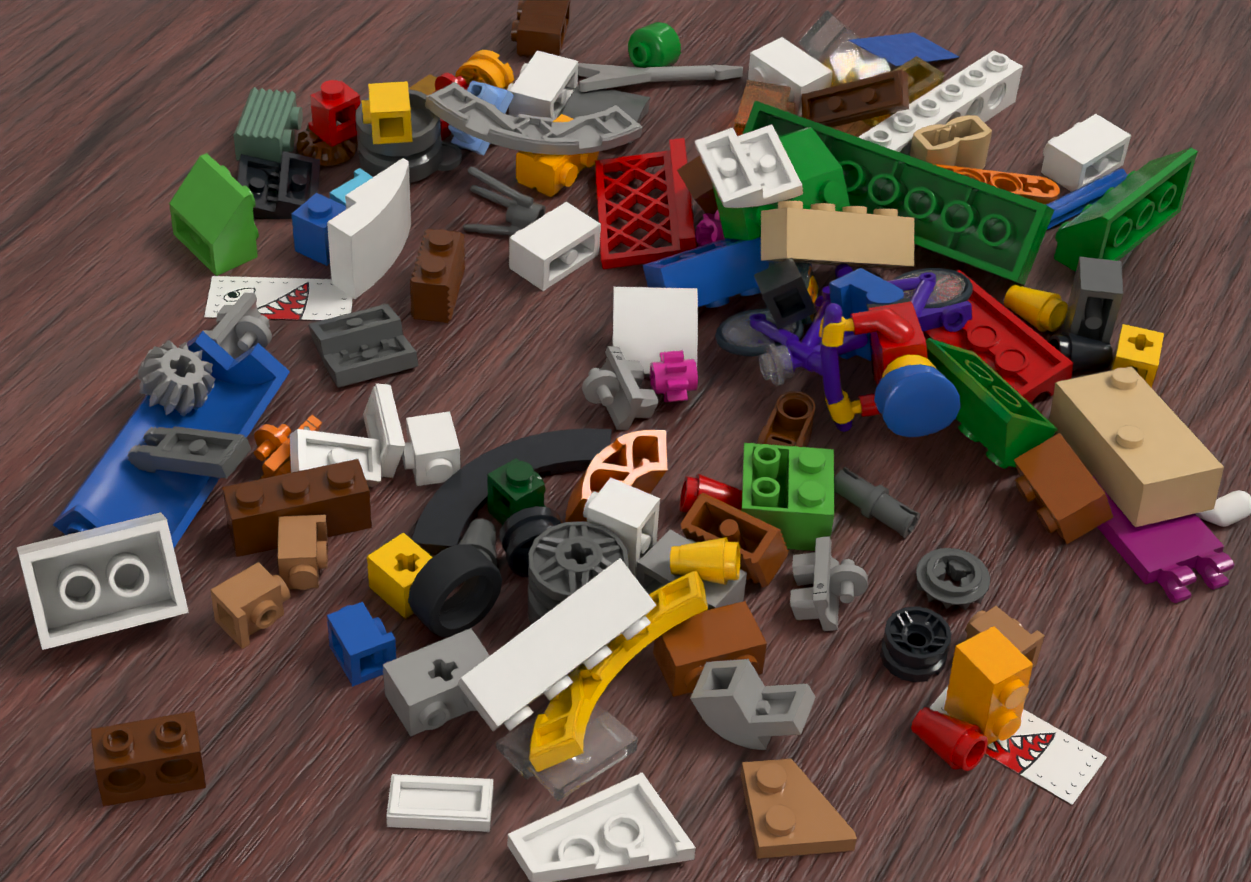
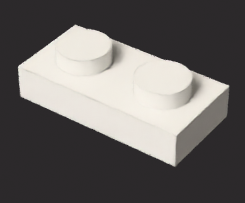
(317, 449)

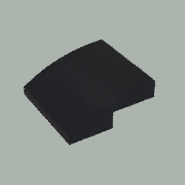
(280, 185)

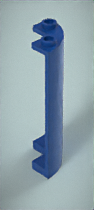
(122, 492)

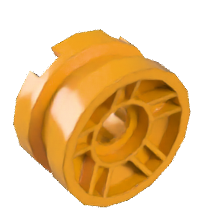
(486, 68)

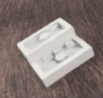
(749, 167)
(655, 322)

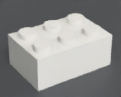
(102, 580)

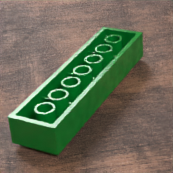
(949, 209)

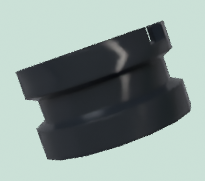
(520, 532)
(915, 644)

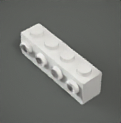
(556, 645)

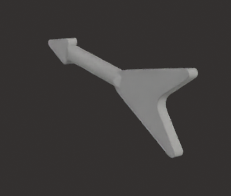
(613, 76)

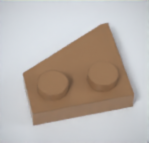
(790, 812)

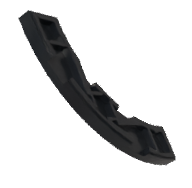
(465, 492)

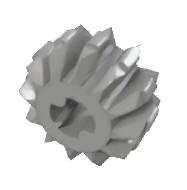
(175, 378)

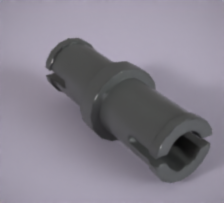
(875, 502)

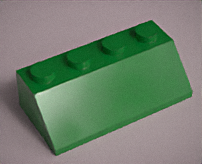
(1127, 212)

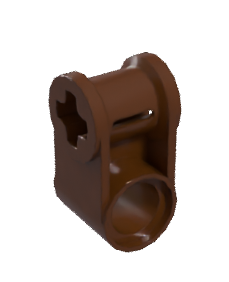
(789, 421)

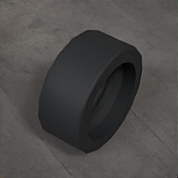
(441, 577)

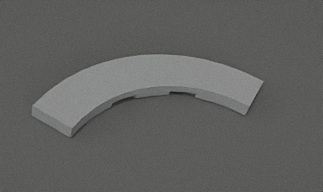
(532, 133)

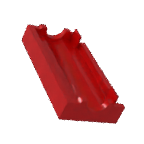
(1008, 346)

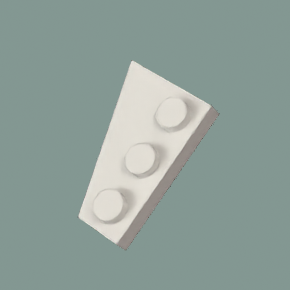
(602, 835)

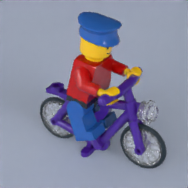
(870, 320)

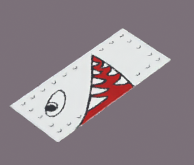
(281, 297)
(1044, 755)

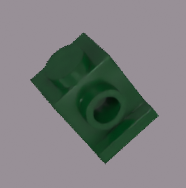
(514, 487)

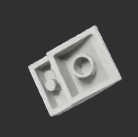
(370, 230)

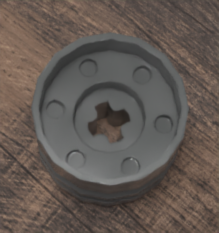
(566, 560)

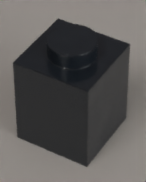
(785, 293)

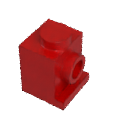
(332, 104)

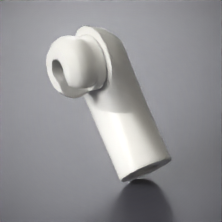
(1228, 509)

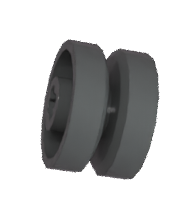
(423, 153)

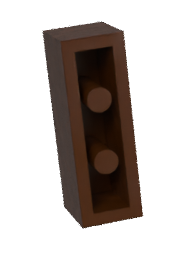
(327, 490)

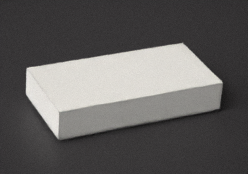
(383, 424)
(440, 803)

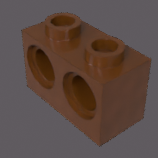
(148, 758)

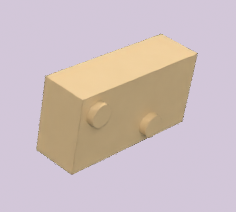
(1135, 446)

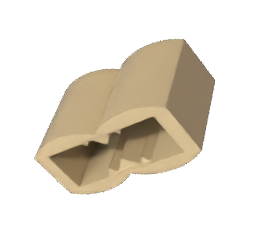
(958, 143)

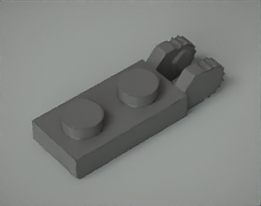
(190, 451)

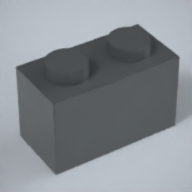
(1095, 299)

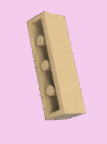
(837, 237)

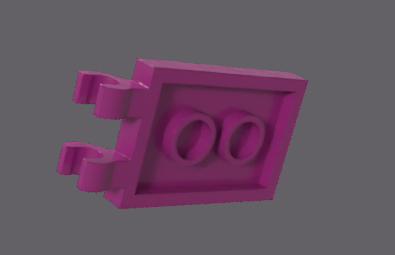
(1169, 551)

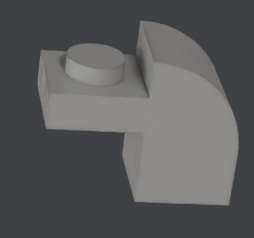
(745, 710)

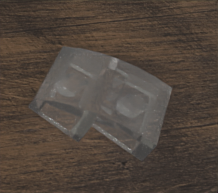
(604, 746)

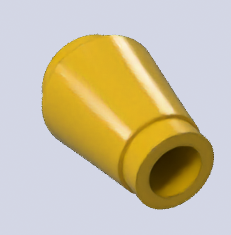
(1037, 307)
(713, 559)

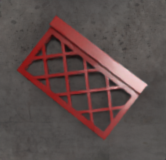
(678, 211)

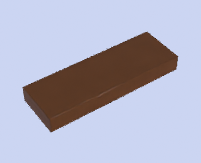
(857, 99)

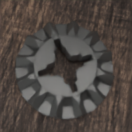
(961, 567)

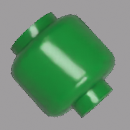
(654, 46)

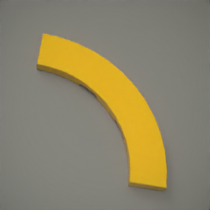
(562, 727)

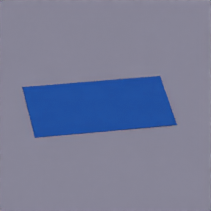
(903, 47)

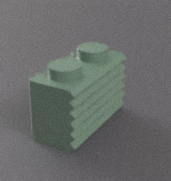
(268, 124)

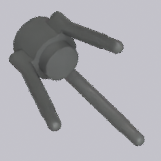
(520, 211)

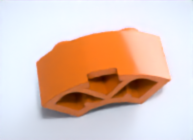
(633, 459)

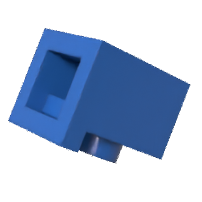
(360, 643)

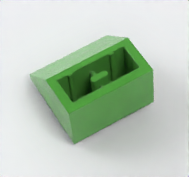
(215, 217)
(790, 491)

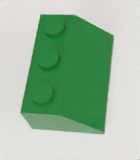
(820, 179)
(990, 406)

